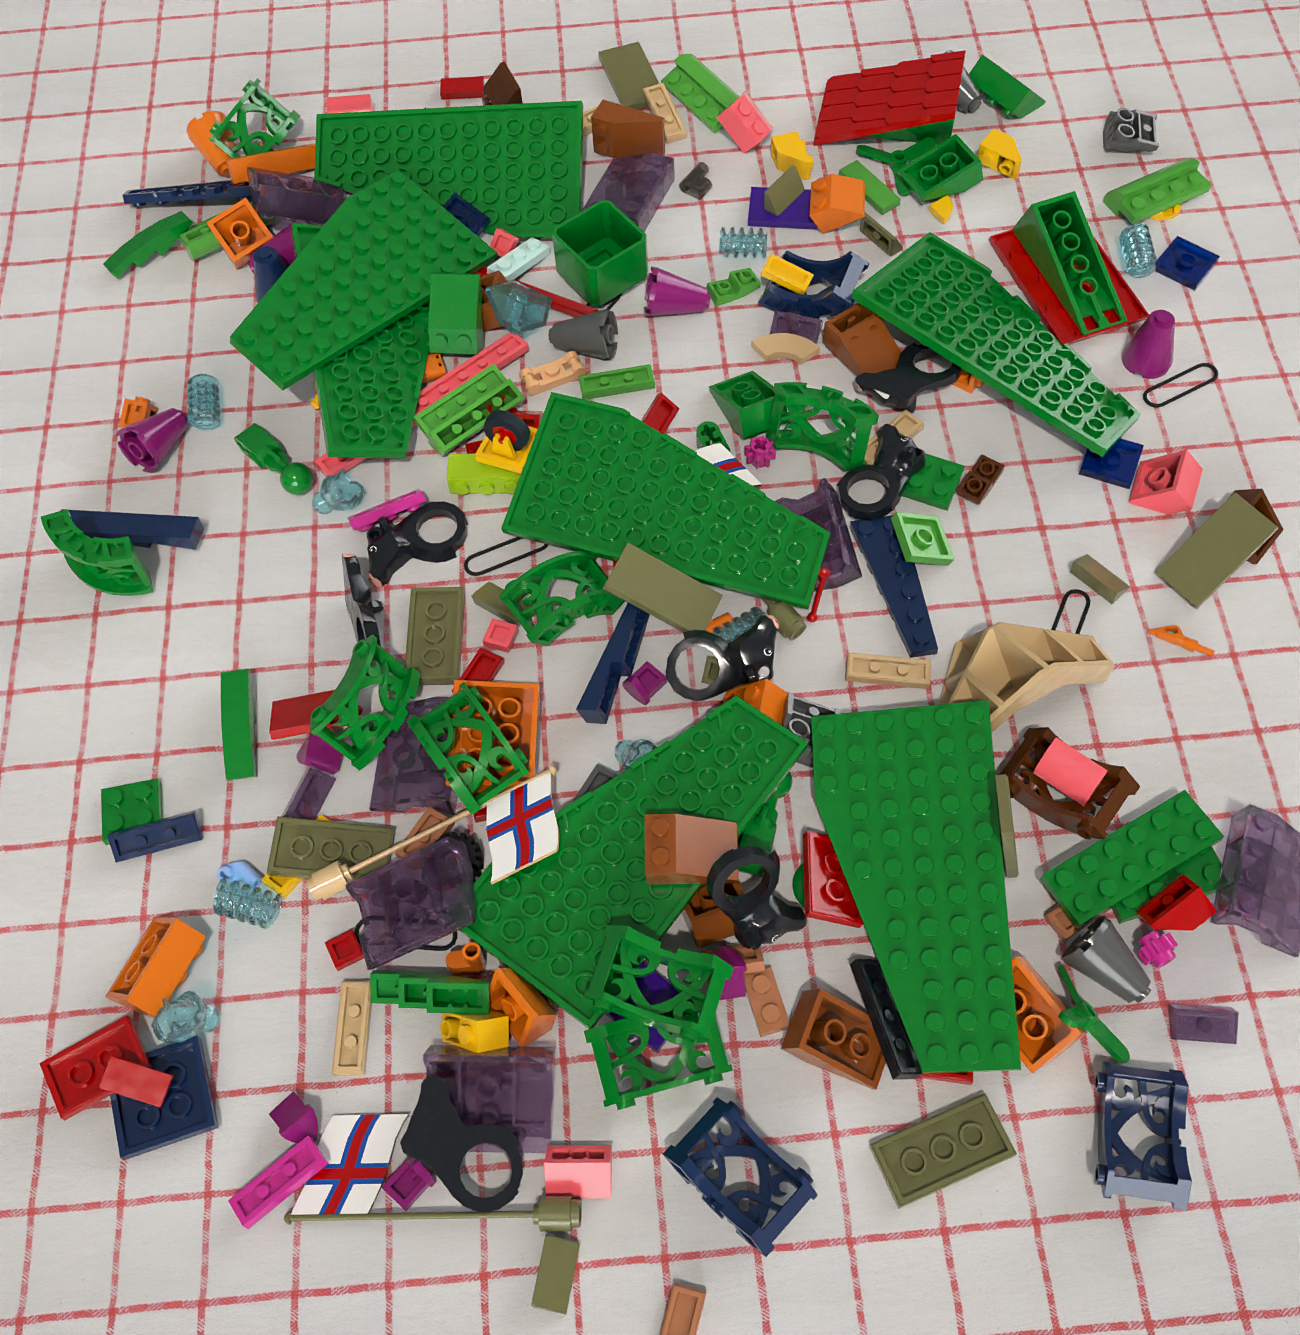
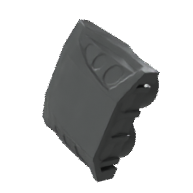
(1130, 131)
(797, 719)

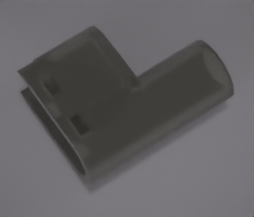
(695, 182)

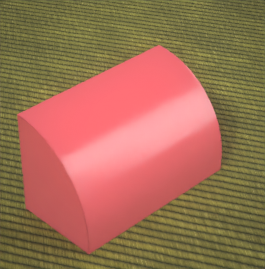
(351, 103)
(1070, 771)
(578, 1171)

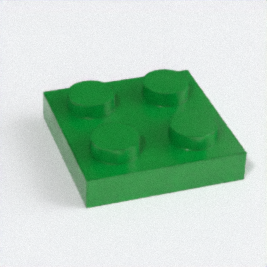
(935, 482)
(130, 806)

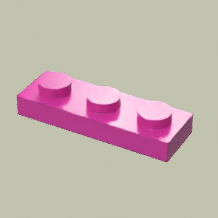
(389, 509)
(277, 1182)

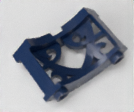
(839, 273)
(694, 1168)
(1167, 1182)

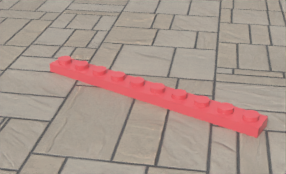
(498, 353)

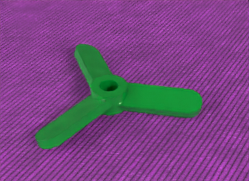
(899, 159)
(1085, 1016)

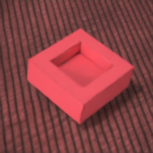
(503, 242)
(500, 635)

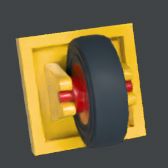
(506, 441)

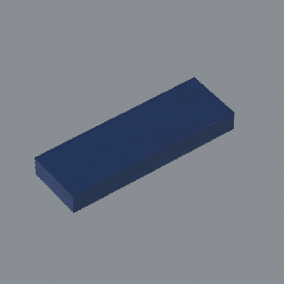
(155, 836)

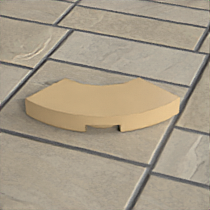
(785, 346)

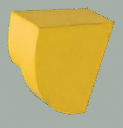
(942, 209)
(1167, 214)

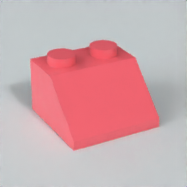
(745, 122)
(1167, 483)

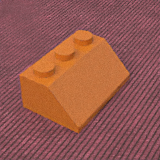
(156, 966)
(1039, 1028)

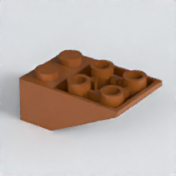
(861, 341)

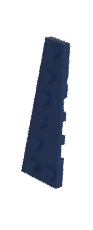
(187, 192)
(897, 583)

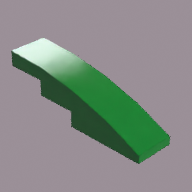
(156, 237)
(238, 724)
(430, 991)

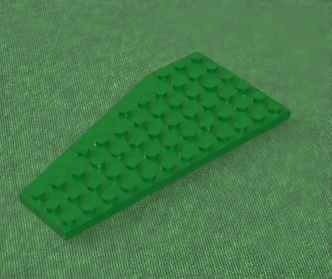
(503, 159)
(356, 278)
(979, 326)
(374, 387)
(615, 481)
(923, 856)
(554, 912)

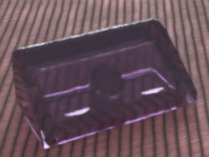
(796, 324)
(309, 794)
(1203, 1023)

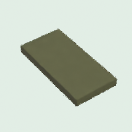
(628, 73)
(1216, 550)
(662, 590)
(435, 634)
(1006, 824)
(309, 845)
(942, 1150)

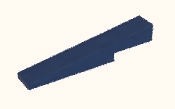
(141, 528)
(615, 662)

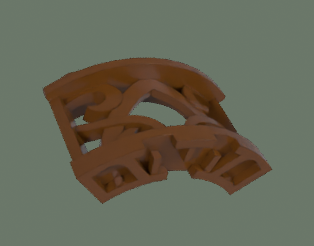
(1116, 781)

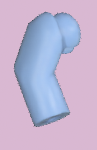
(240, 872)

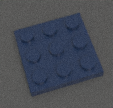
(186, 1109)

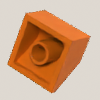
(836, 201)
(239, 232)
(527, 1010)

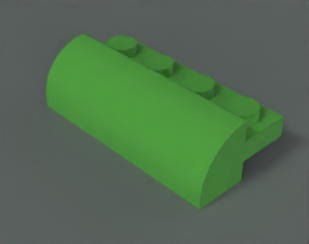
(699, 90)
(1158, 191)
(200, 240)
(465, 409)

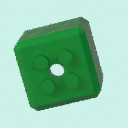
(600, 252)

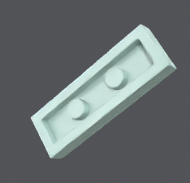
(520, 259)

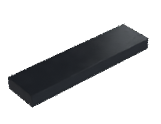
(886, 1020)

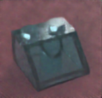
(518, 306)

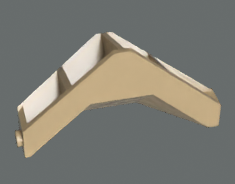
(1019, 666)

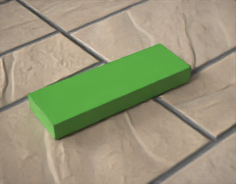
(876, 192)
(616, 382)

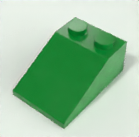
(943, 170)
(455, 313)
(746, 403)

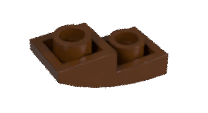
(981, 479)

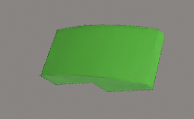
(735, 287)

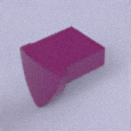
(644, 683)
(319, 754)
(736, 985)
(295, 1119)
(408, 1182)

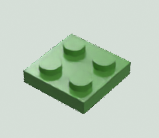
(922, 539)

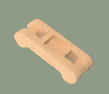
(552, 373)

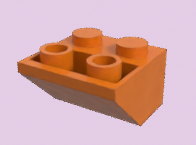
(763, 696)

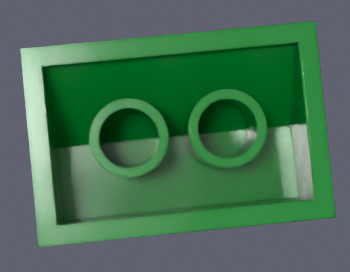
(1004, 89)

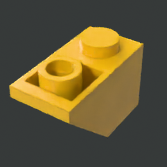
(790, 151)
(1000, 154)
(476, 1031)

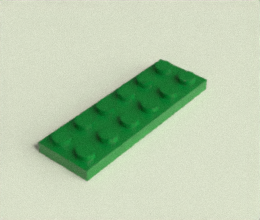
(1131, 858)

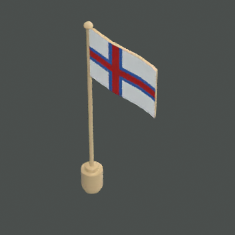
(518, 829)

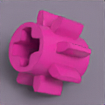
(759, 452)
(1157, 949)

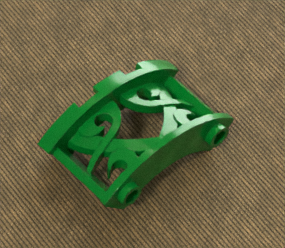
(260, 102)
(803, 436)
(99, 562)
(550, 624)
(367, 742)
(465, 785)
(696, 964)
(617, 1037)

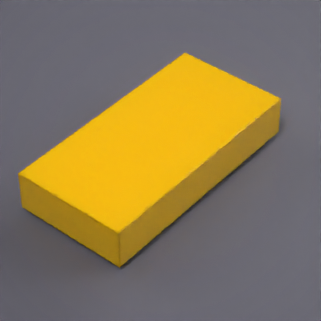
(787, 274)

